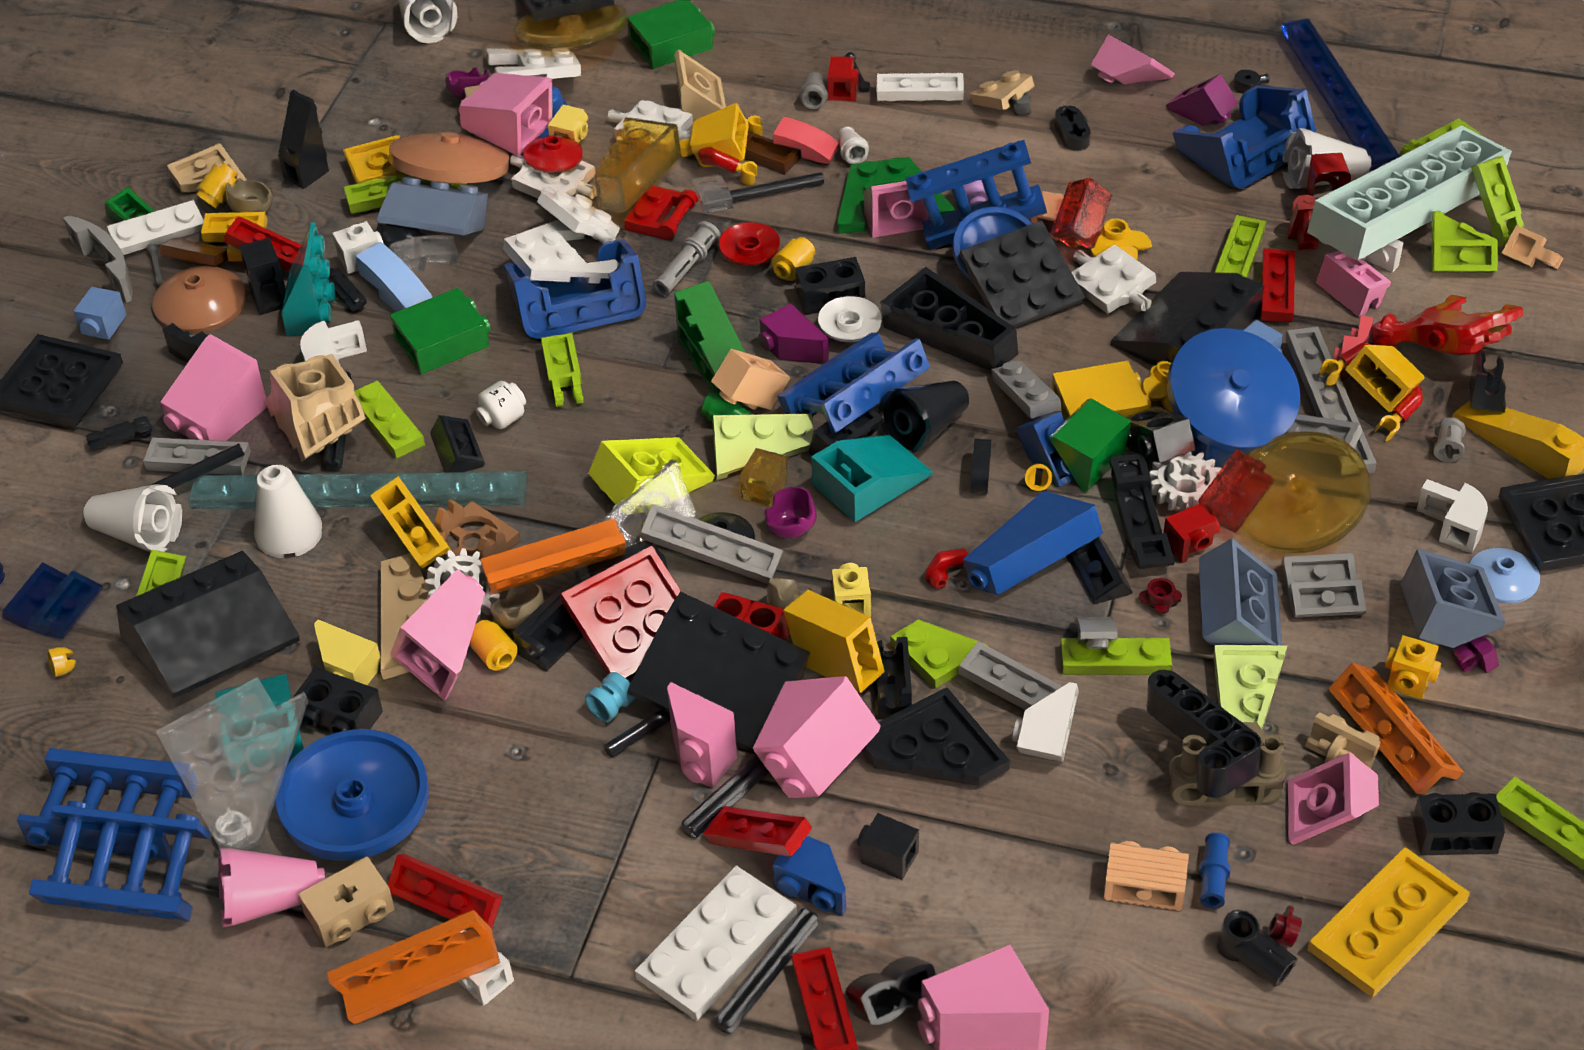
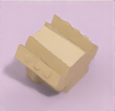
(313, 403)

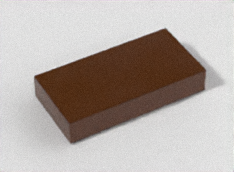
(770, 155)
(194, 252)

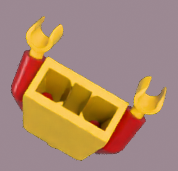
(721, 141)
(1385, 377)

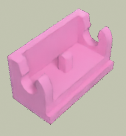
(1352, 282)

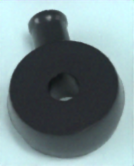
(1248, 79)

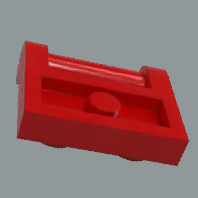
(653, 208)

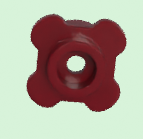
(1160, 595)
(1285, 927)

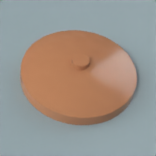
(448, 157)

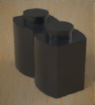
(885, 995)

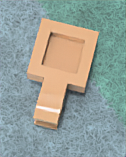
(1528, 246)

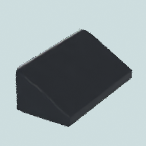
(456, 445)
(1100, 571)

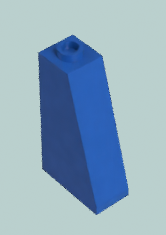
(1031, 541)

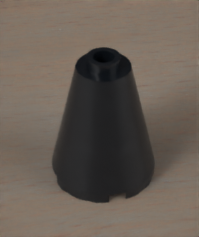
(922, 412)

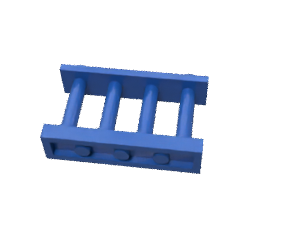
(924, 185)
(854, 380)
(104, 773)
(131, 896)

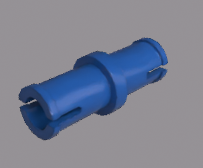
(1214, 870)

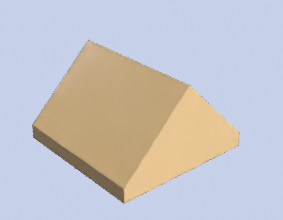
(697, 87)

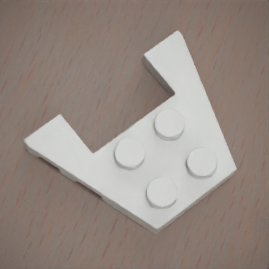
(534, 62)
(547, 256)

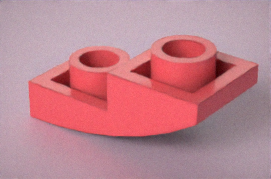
(814, 143)
(1357, 336)

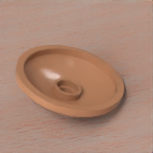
(199, 299)

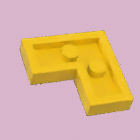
(218, 223)

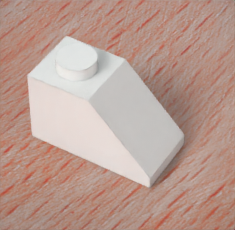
(1047, 724)

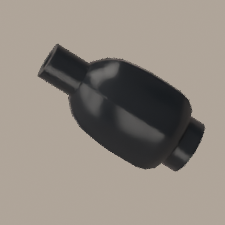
(394, 233)

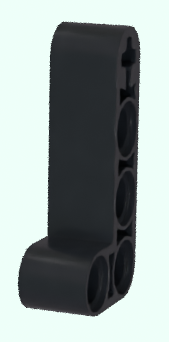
(1231, 748)

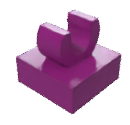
(1477, 651)

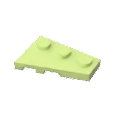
(740, 434)
(1247, 679)

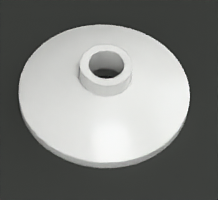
(849, 318)

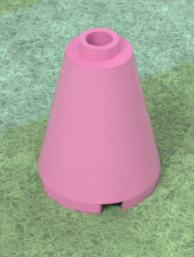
(261, 883)

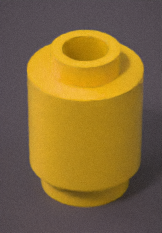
(214, 184)
(794, 254)
(493, 645)

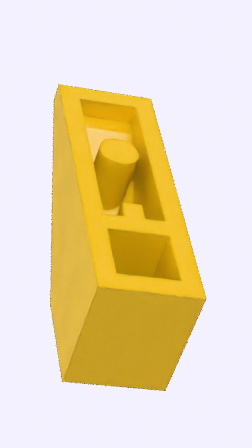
(410, 522)

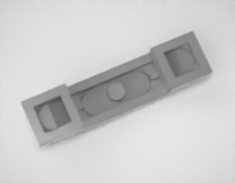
(91, 238)

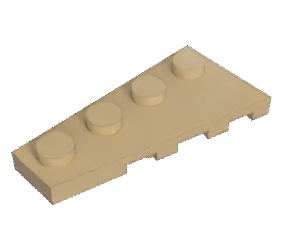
(400, 598)

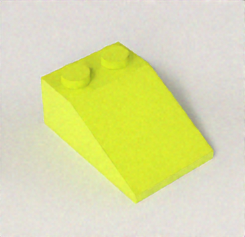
(626, 464)

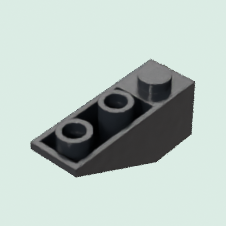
(301, 145)

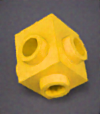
(1412, 666)

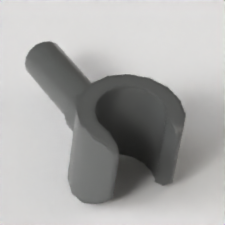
(1022, 105)

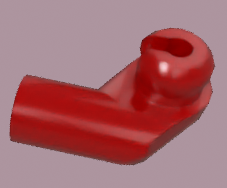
(942, 561)

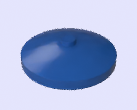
(1233, 389)
(352, 794)

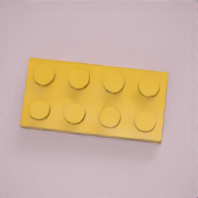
(1388, 922)

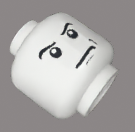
(500, 404)

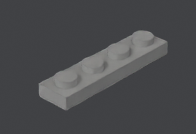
(711, 544)

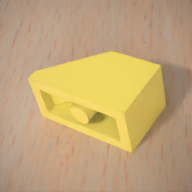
(347, 653)

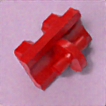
(1299, 223)

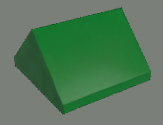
(1090, 440)

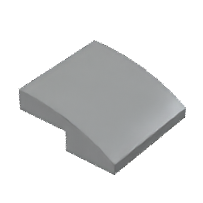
(1323, 585)

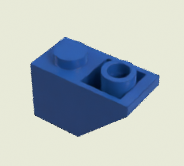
(1040, 449)
(812, 876)

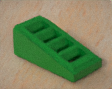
(126, 198)

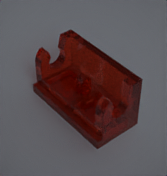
(1081, 213)
(1236, 490)

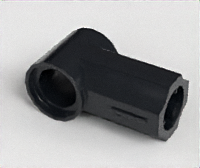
(1255, 947)

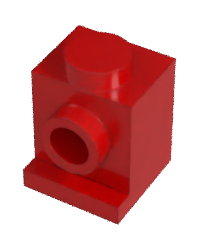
(842, 79)
(1190, 531)

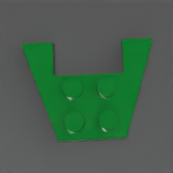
(870, 174)

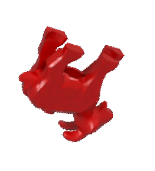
(1447, 328)

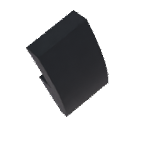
(181, 342)

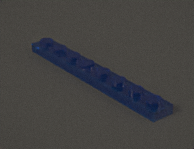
(1338, 92)

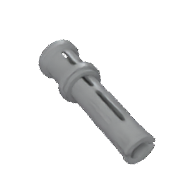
(693, 250)

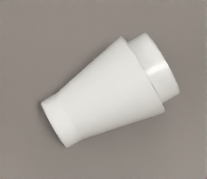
(852, 146)

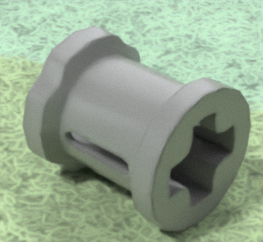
(1455, 439)

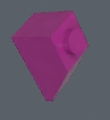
(1205, 101)
(793, 337)

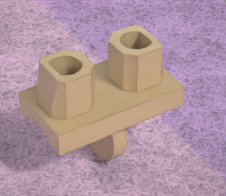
(1334, 738)

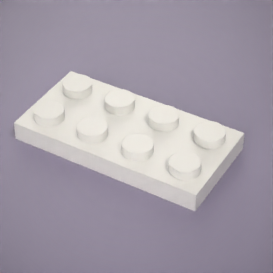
(716, 943)

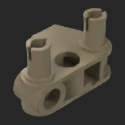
(1261, 790)

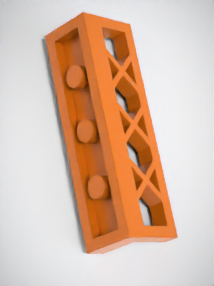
(553, 556)
(1402, 735)
(416, 969)

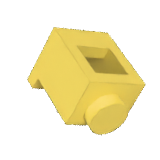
(569, 123)
(852, 583)

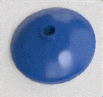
(983, 226)

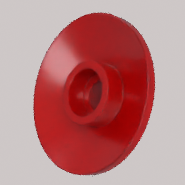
(553, 154)
(749, 243)

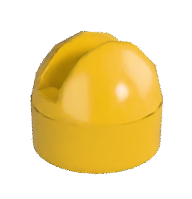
(1046, 477)
(58, 661)

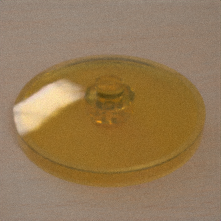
(571, 30)
(1315, 494)

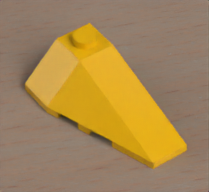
(1530, 439)

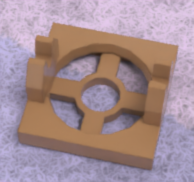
(450, 521)

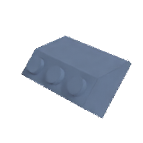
(434, 206)
(1238, 598)
(1449, 600)

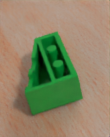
(704, 329)

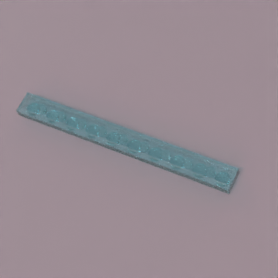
(355, 489)

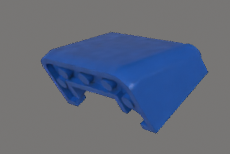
(1254, 142)
(576, 305)

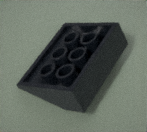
(1186, 308)
(206, 624)
(719, 661)

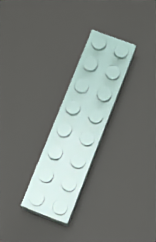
(1402, 193)

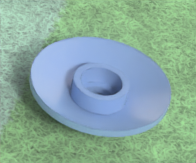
(1509, 574)

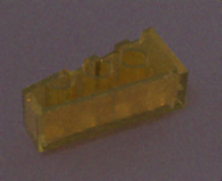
(635, 162)

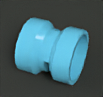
(609, 697)

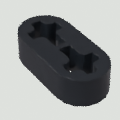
(1072, 128)
(981, 466)

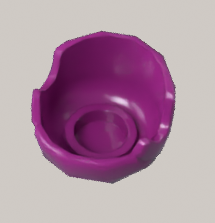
(458, 80)
(791, 513)

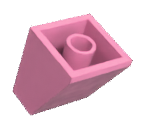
(508, 110)
(214, 393)
(439, 633)
(814, 734)
(984, 1006)

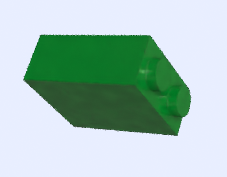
(670, 28)
(440, 330)

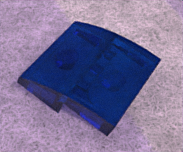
(51, 601)

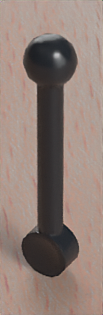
(864, 86)

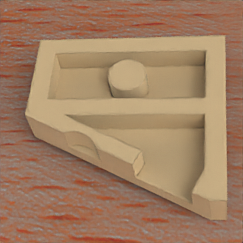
(996, 93)
(191, 170)

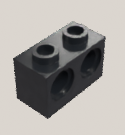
(264, 275)
(827, 281)
(1160, 434)
(339, 702)
(1458, 824)

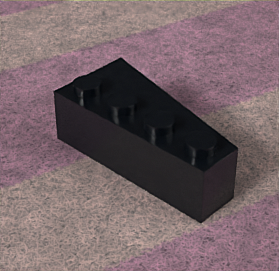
(949, 321)

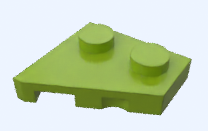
(1460, 247)
(934, 651)

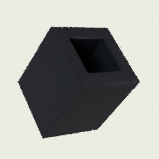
(888, 845)

